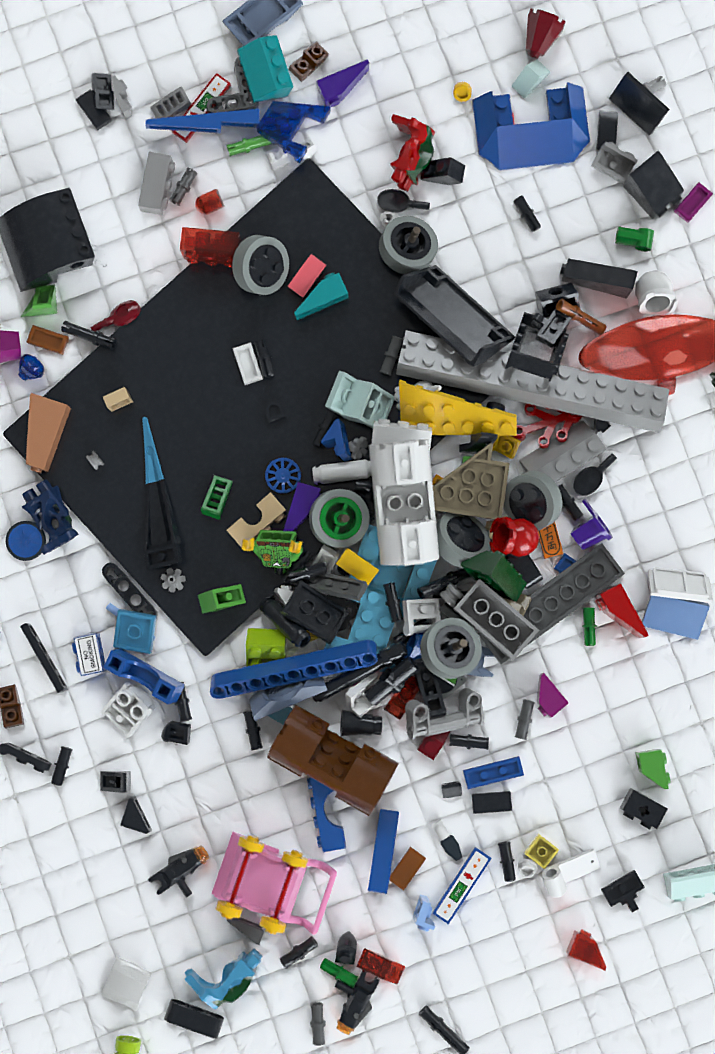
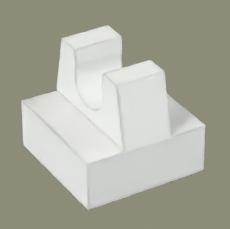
(277, 158)

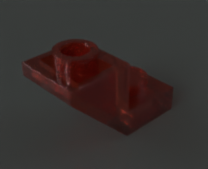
(380, 966)

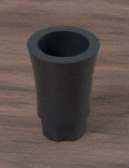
(353, 725)

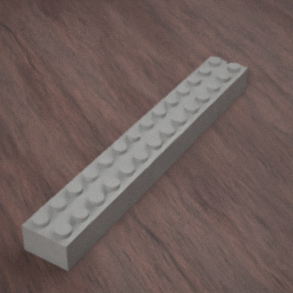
(568, 391)

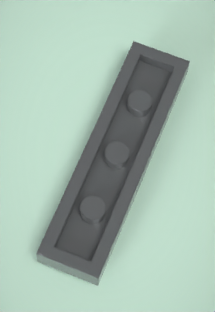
(337, 586)

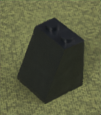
(654, 186)

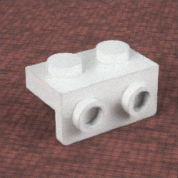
(356, 698)

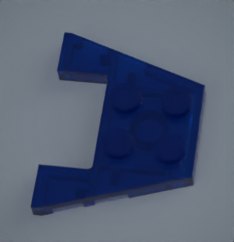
(284, 120)

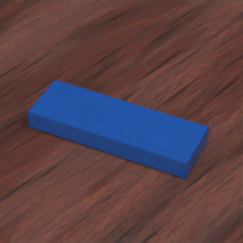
(493, 772)

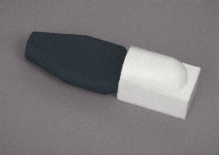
(447, 840)

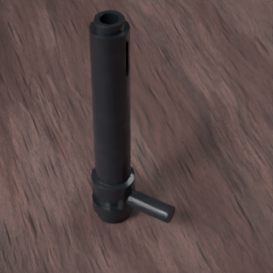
(385, 658)

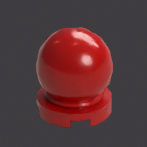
(514, 536)

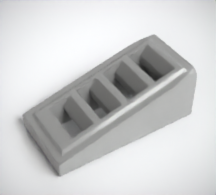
(173, 96)

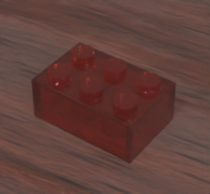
(209, 245)

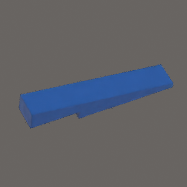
(206, 122)

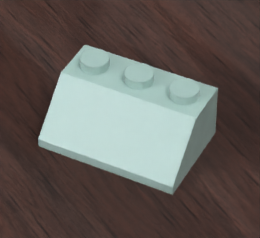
(690, 882)

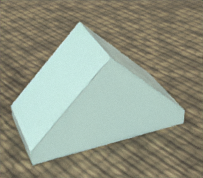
(530, 78)

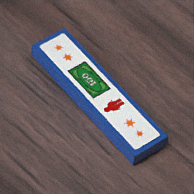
(461, 885)

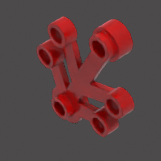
(549, 421)

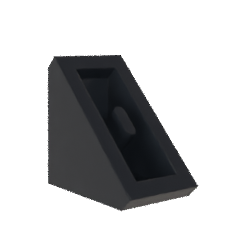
(115, 781)
(134, 817)

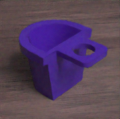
(591, 531)

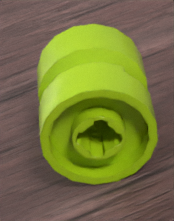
(127, 1044)

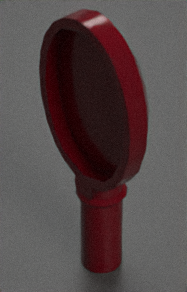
(120, 315)

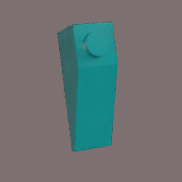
(326, 293)

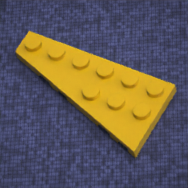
(452, 414)

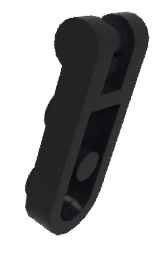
(24, 757)

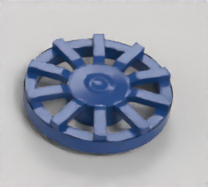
(282, 475)

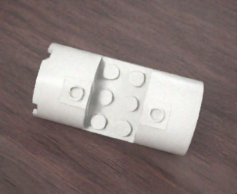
(404, 502)

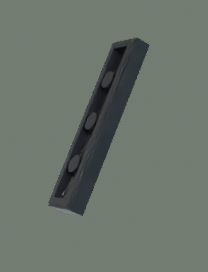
(44, 657)

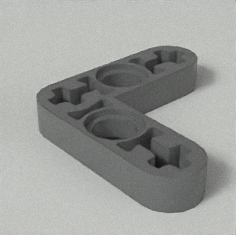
(241, 98)

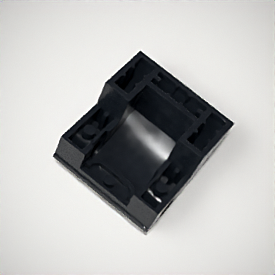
(45, 239)

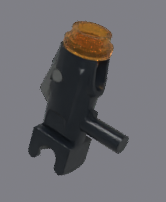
(178, 868)
(358, 1002)

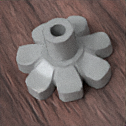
(358, 447)
(176, 583)

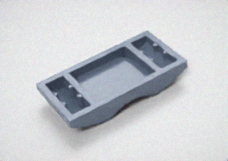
(259, 18)
(277, 698)

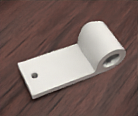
(567, 870)

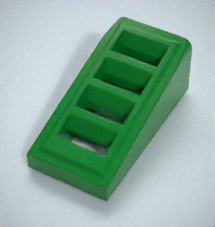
(210, 495)

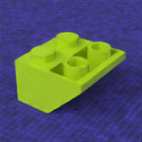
(264, 646)

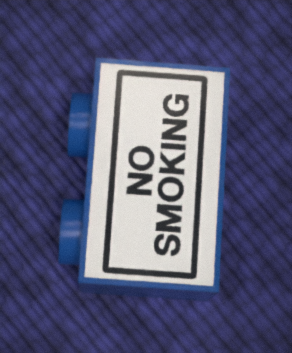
(89, 654)

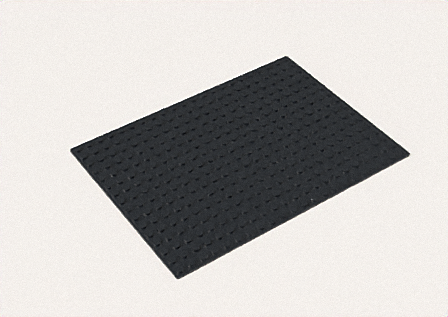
(210, 423)

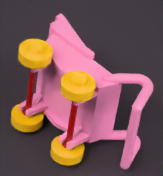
(266, 883)

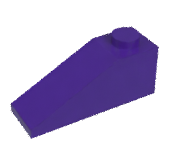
(338, 85)
(301, 505)

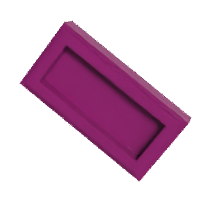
(693, 202)

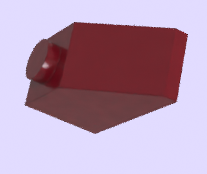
(432, 744)

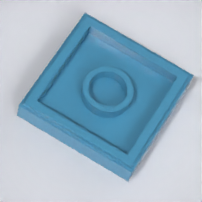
(134, 631)

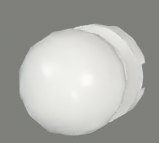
(655, 294)

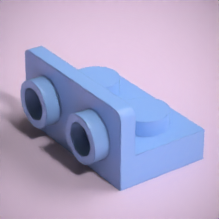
(422, 914)

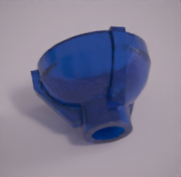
(30, 367)

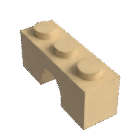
(271, 511)

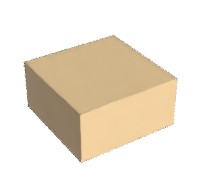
(117, 399)

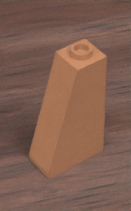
(44, 431)

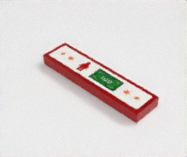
(216, 87)

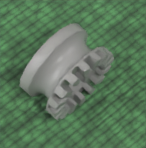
(94, 460)

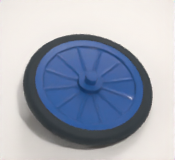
(25, 540)

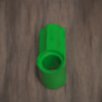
(640, 239)

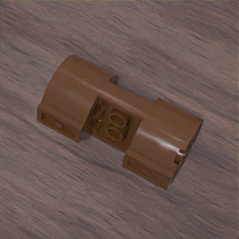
(351, 771)

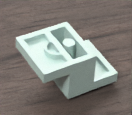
(359, 400)

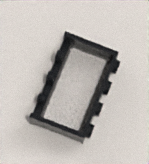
(533, 356)

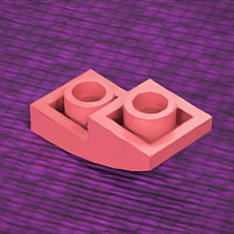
(307, 275)

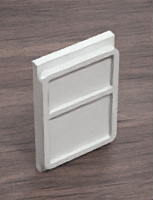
(680, 584)

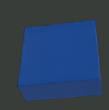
(564, 563)

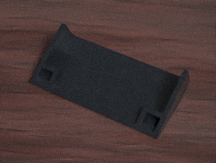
(453, 314)

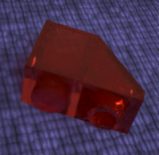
(398, 701)

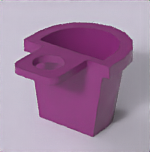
(9, 346)

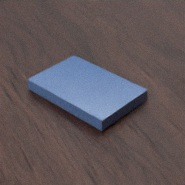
(675, 616)

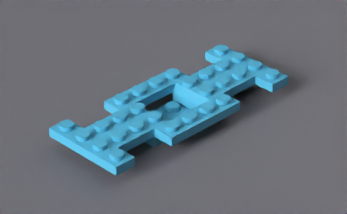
(373, 615)

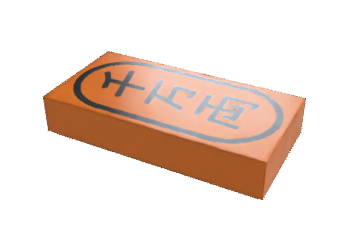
(550, 541)

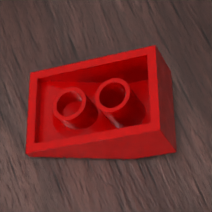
(617, 606)

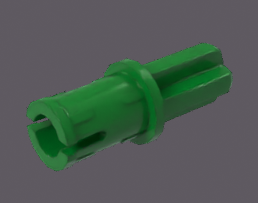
(589, 626)
(338, 972)

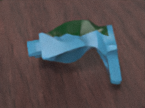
(235, 980)

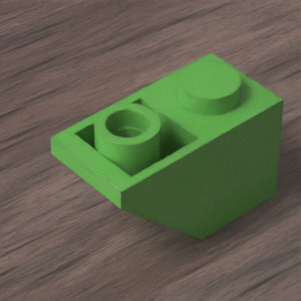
(652, 765)

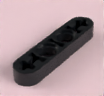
(131, 591)

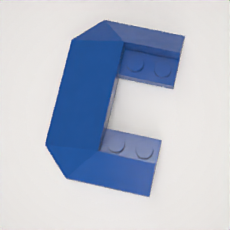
(532, 143)

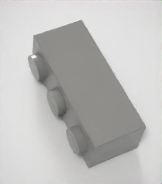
(156, 183)

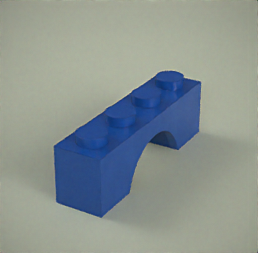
(160, 684)
(331, 835)

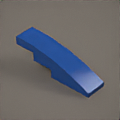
(383, 851)

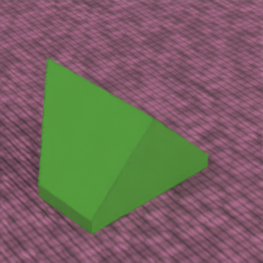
(42, 302)

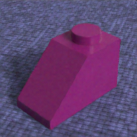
(549, 697)

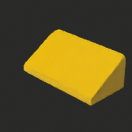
(357, 566)

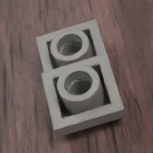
(119, 90)

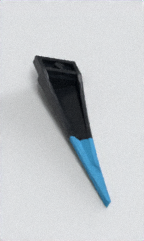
(161, 531)

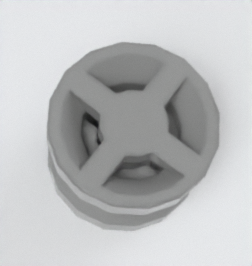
(451, 594)

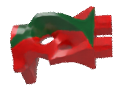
(415, 152)

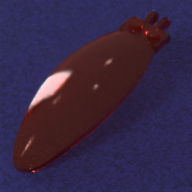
(652, 348)

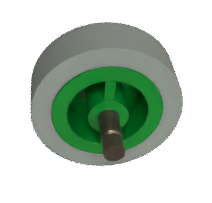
(339, 518)

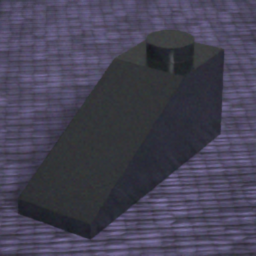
(429, 690)

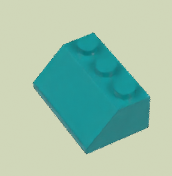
(265, 69)

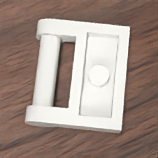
(418, 610)

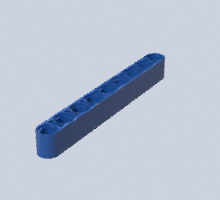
(293, 669)

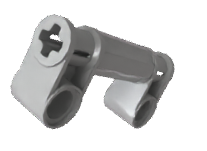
(420, 723)

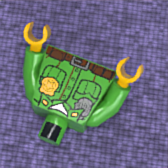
(275, 549)

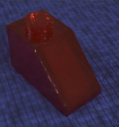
(585, 948)

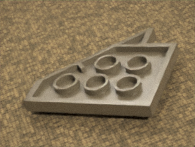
(474, 487)

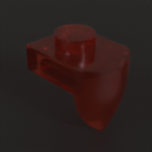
(209, 202)

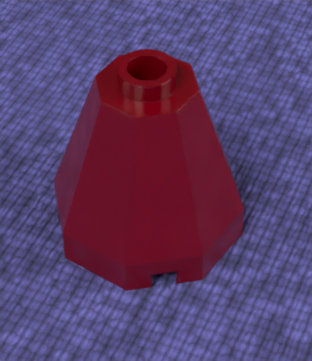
(542, 32)

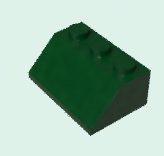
(496, 573)

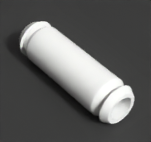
(342, 472)

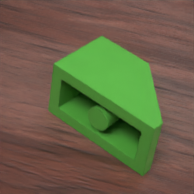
(221, 598)

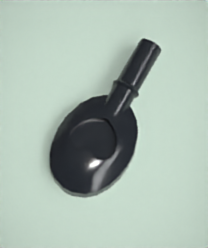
(398, 201)
(591, 477)

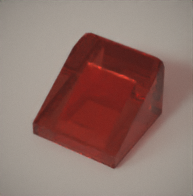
(669, 383)

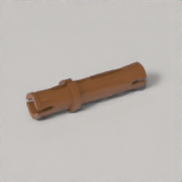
(566, 308)

